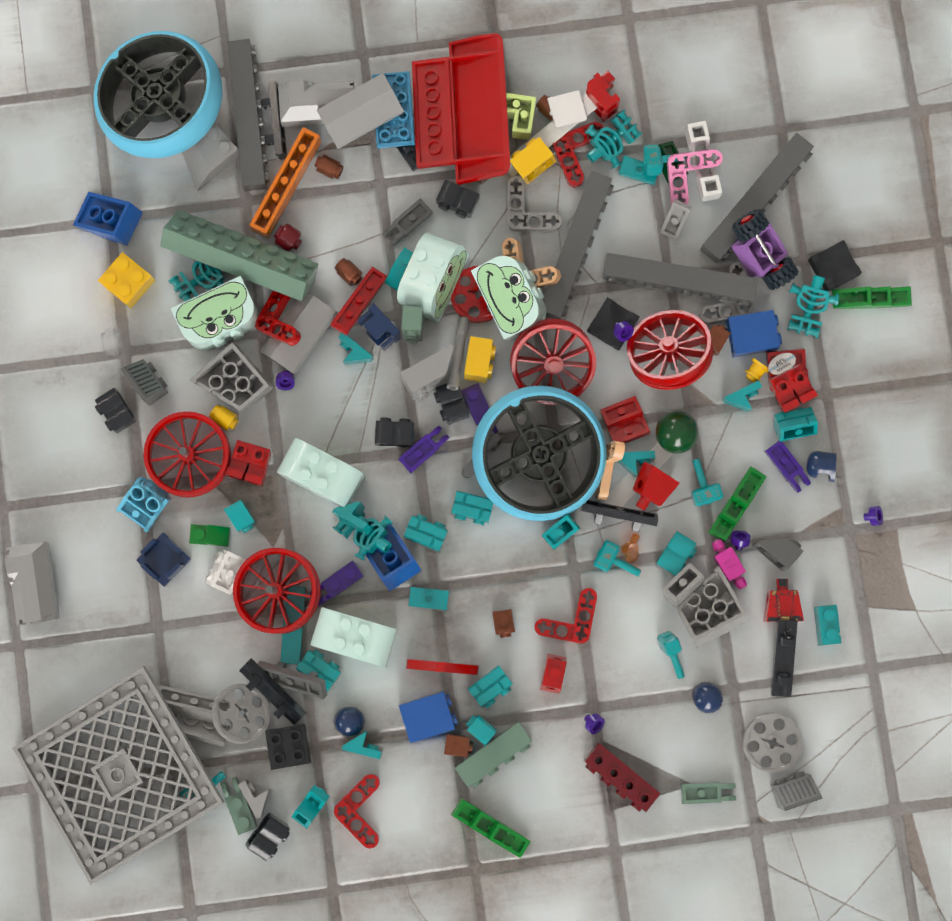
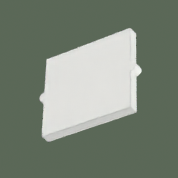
(567, 109)

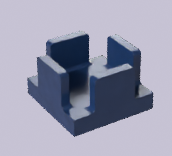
(379, 327)
(163, 559)

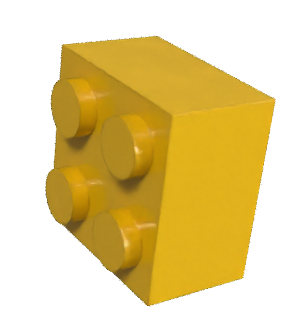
(532, 160)
(126, 280)
(478, 360)

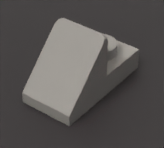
(675, 219)
(256, 803)

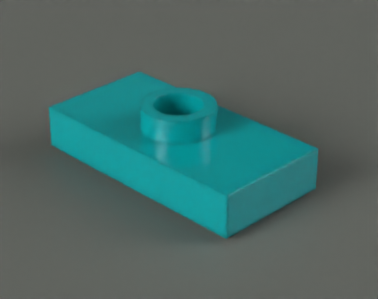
(635, 170)
(428, 598)

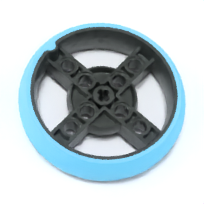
(157, 94)
(544, 436)

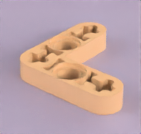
(517, 250)
(615, 452)

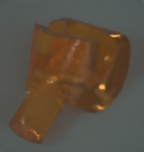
(631, 549)

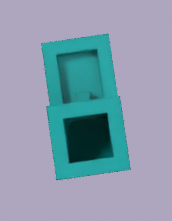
(310, 806)

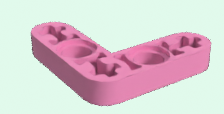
(681, 170)

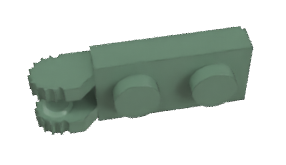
(705, 793)
(238, 808)

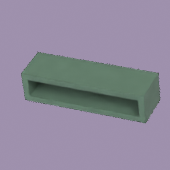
(493, 754)

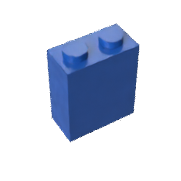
(753, 333)
(428, 716)

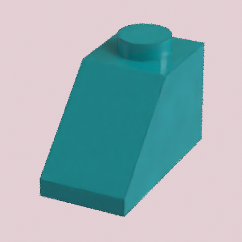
(398, 269)
(240, 516)

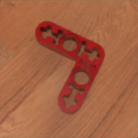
(571, 145)
(271, 318)
(572, 628)
(442, 667)
(353, 806)

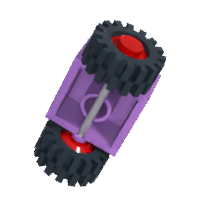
(762, 250)

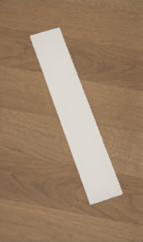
(550, 134)
(624, 489)

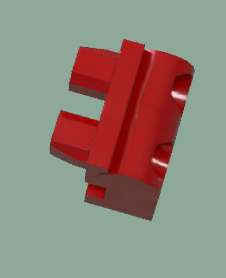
(598, 93)
(795, 380)
(246, 454)

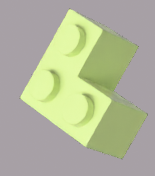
(521, 110)

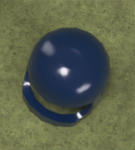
(822, 462)

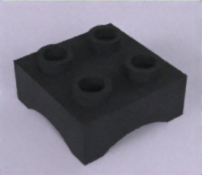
(835, 266)
(603, 323)
(288, 746)

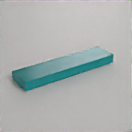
(292, 641)

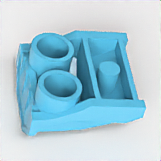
(144, 503)

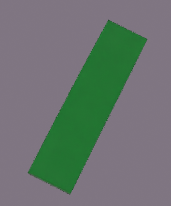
(873, 297)
(737, 504)
(490, 828)

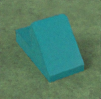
(357, 353)
(738, 398)
(630, 458)
(351, 516)
(560, 531)
(357, 746)

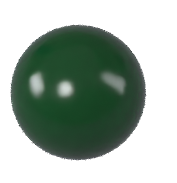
(677, 432)

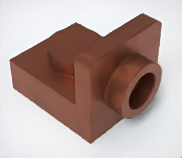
(503, 623)

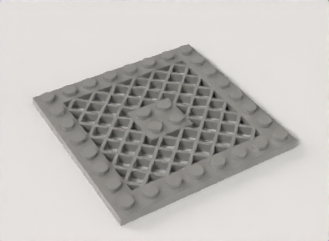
(117, 775)

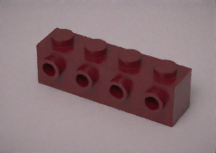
(622, 777)

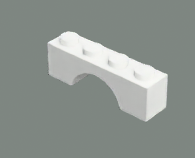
(706, 179)

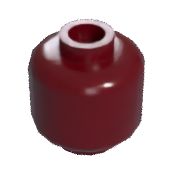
(287, 237)

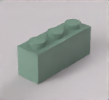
(412, 324)

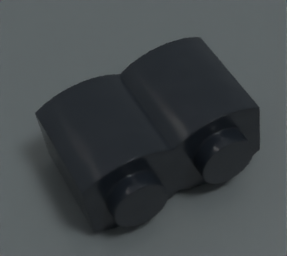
(457, 199)
(452, 403)
(115, 411)
(394, 433)
(268, 836)

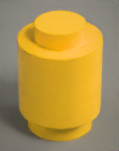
(224, 417)

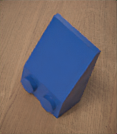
(108, 218)
(396, 564)

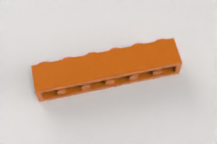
(285, 183)

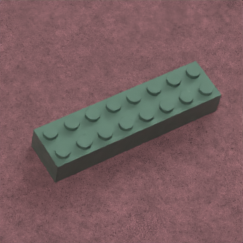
(239, 255)

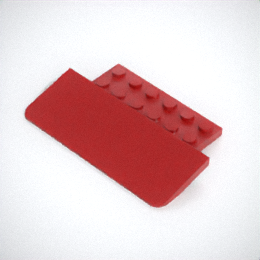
(463, 109)

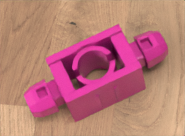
(729, 564)

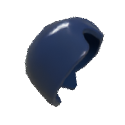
(707, 697)
(349, 721)

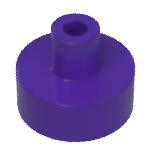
(623, 331)
(285, 380)
(874, 515)
(740, 539)
(594, 723)

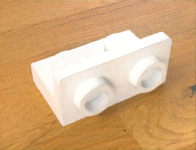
(224, 571)

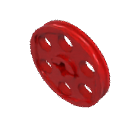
(471, 300)

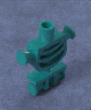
(606, 148)
(815, 288)
(184, 294)
(369, 542)

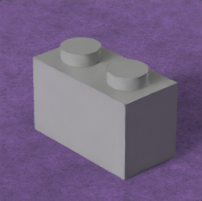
(682, 585)

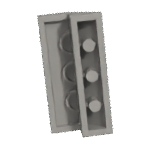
(360, 111)
(311, 319)
(195, 714)

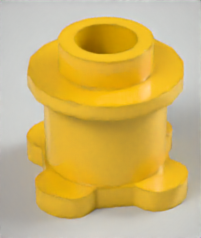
(756, 371)

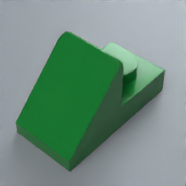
(209, 535)

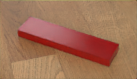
(359, 301)

